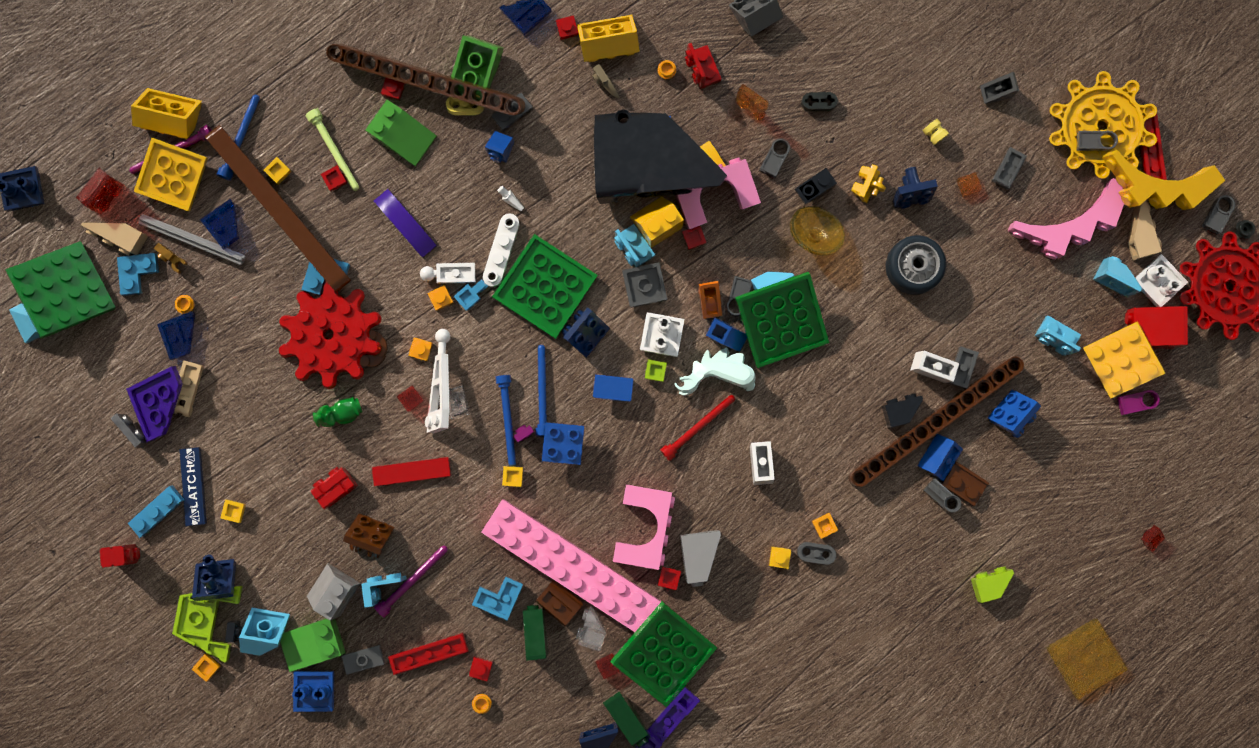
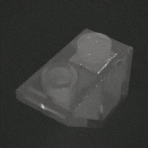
(593, 631)

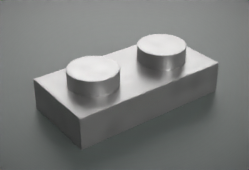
(134, 435)

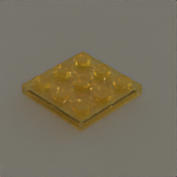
(1086, 658)

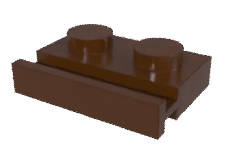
(965, 483)
(559, 602)

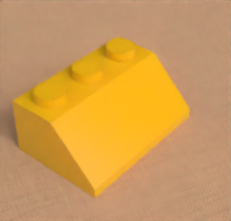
(608, 38)
(165, 113)

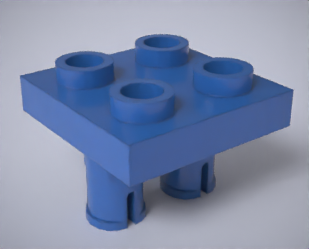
(1014, 412)
(563, 443)
(313, 691)

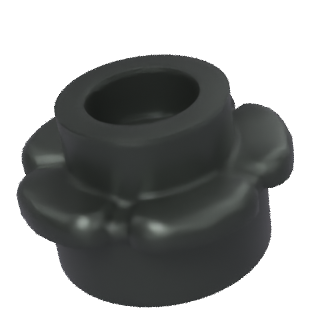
(1250, 229)

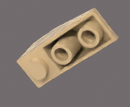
(121, 234)
(1142, 234)

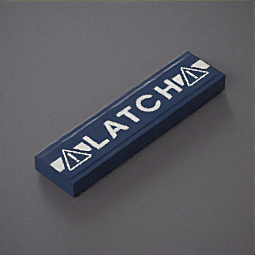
(193, 486)

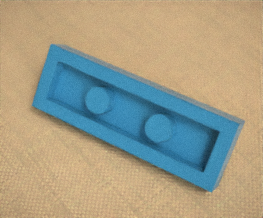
(156, 511)

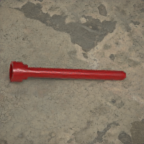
(670, 450)

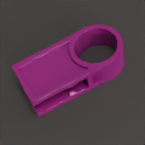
(1134, 402)

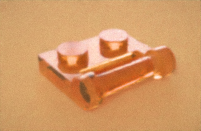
(752, 101)

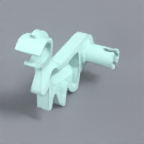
(722, 367)

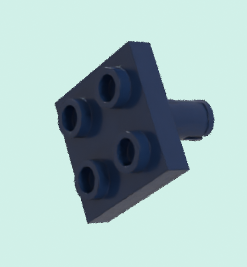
(21, 189)
(914, 190)
(585, 332)
(213, 579)

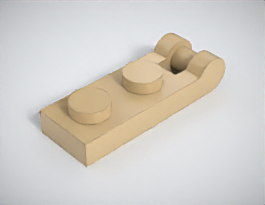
(190, 376)

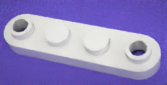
(501, 250)

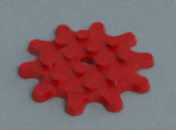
(1209, 287)
(346, 346)

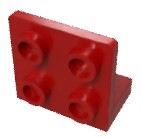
(703, 66)

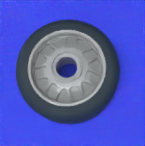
(905, 275)

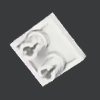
(1160, 281)
(662, 334)

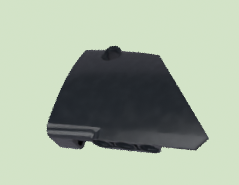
(648, 158)

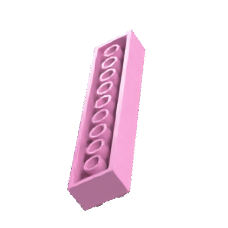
(570, 565)

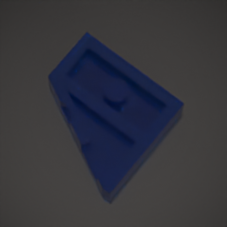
(526, 13)
(222, 224)
(178, 335)

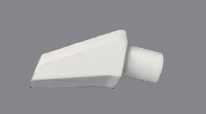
(510, 198)

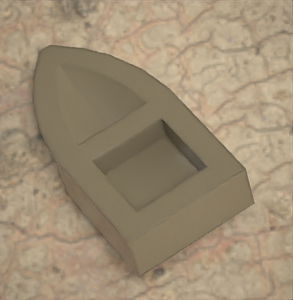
(601, 78)

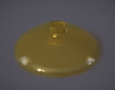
(817, 230)

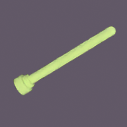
(315, 117)

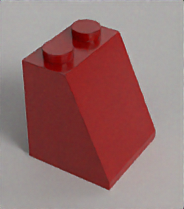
(1162, 325)

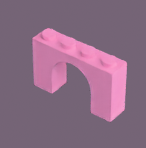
(740, 180)
(649, 554)

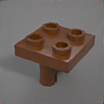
(368, 535)

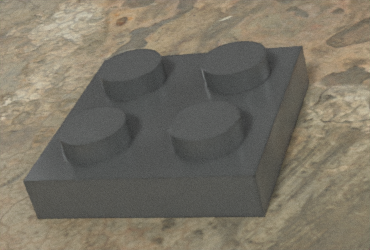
(644, 285)

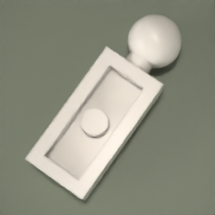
(450, 273)

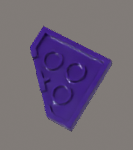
(156, 401)

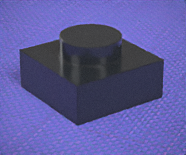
(233, 631)

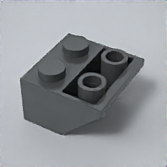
(756, 14)

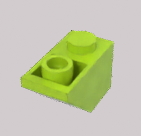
(992, 585)

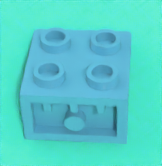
(634, 245)
(1059, 336)
(371, 593)

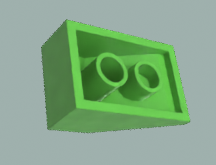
(476, 62)
(400, 133)
(312, 644)

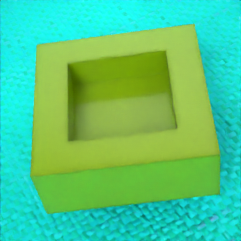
(655, 370)

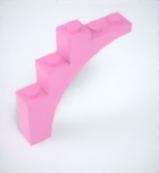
(1056, 238)

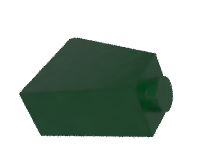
(535, 633)
(627, 720)

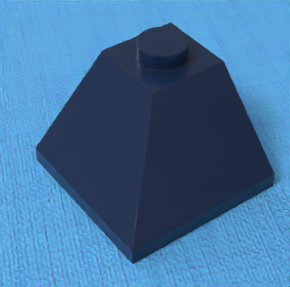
(599, 737)

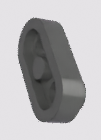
(815, 554)

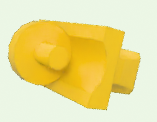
(872, 183)

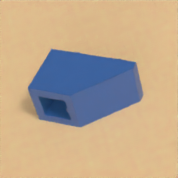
(499, 147)
(726, 334)

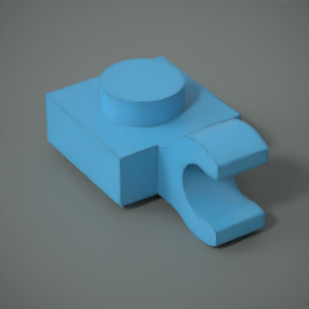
(469, 296)

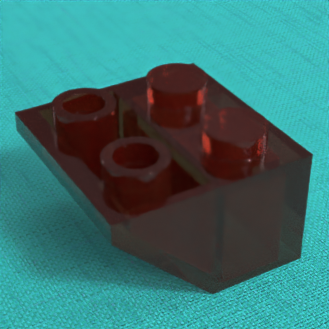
(100, 191)

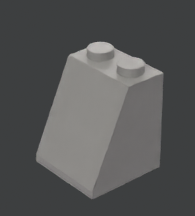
(698, 555)
(332, 592)

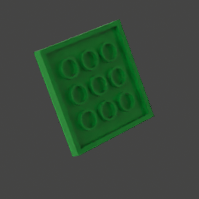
(545, 286)
(60, 289)
(782, 319)
(663, 654)

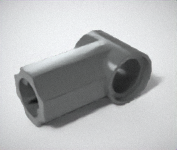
(941, 495)

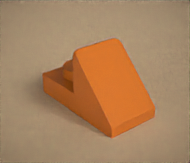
(710, 299)

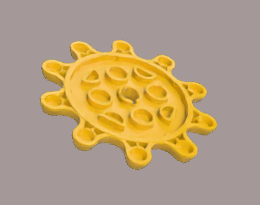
(1105, 104)

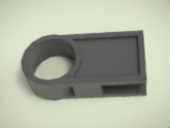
(1091, 140)
(774, 161)
(1216, 217)
(739, 287)

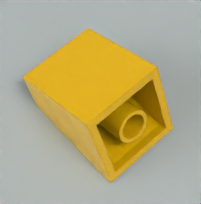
(658, 221)

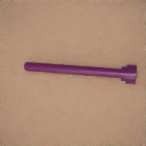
(184, 144)
(384, 606)

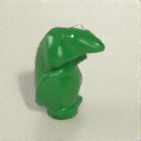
(342, 412)

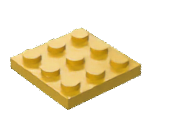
(170, 174)
(1124, 360)

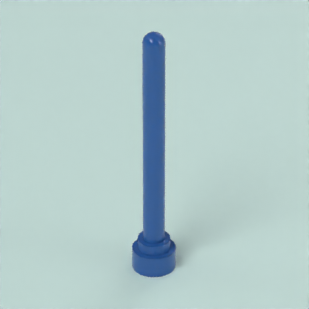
(225, 171)
(504, 382)
(540, 430)

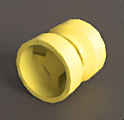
(937, 136)

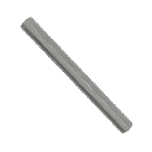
(191, 239)

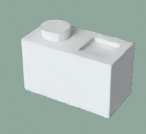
(934, 366)
(762, 463)

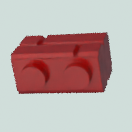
(333, 488)
(119, 555)

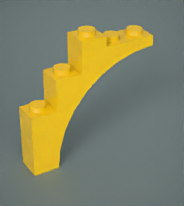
(1159, 192)

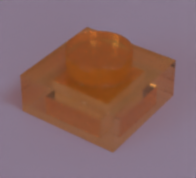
(969, 184)

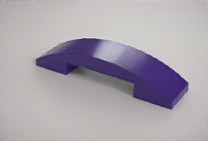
(405, 223)
(670, 718)

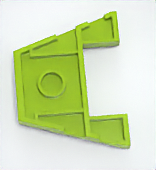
(196, 623)

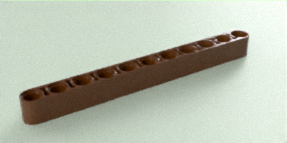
(416, 79)
(278, 208)
(944, 417)

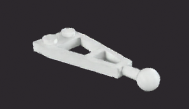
(439, 419)

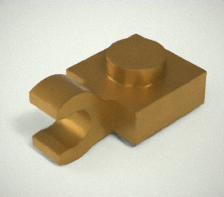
(166, 254)

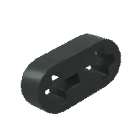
(819, 106)

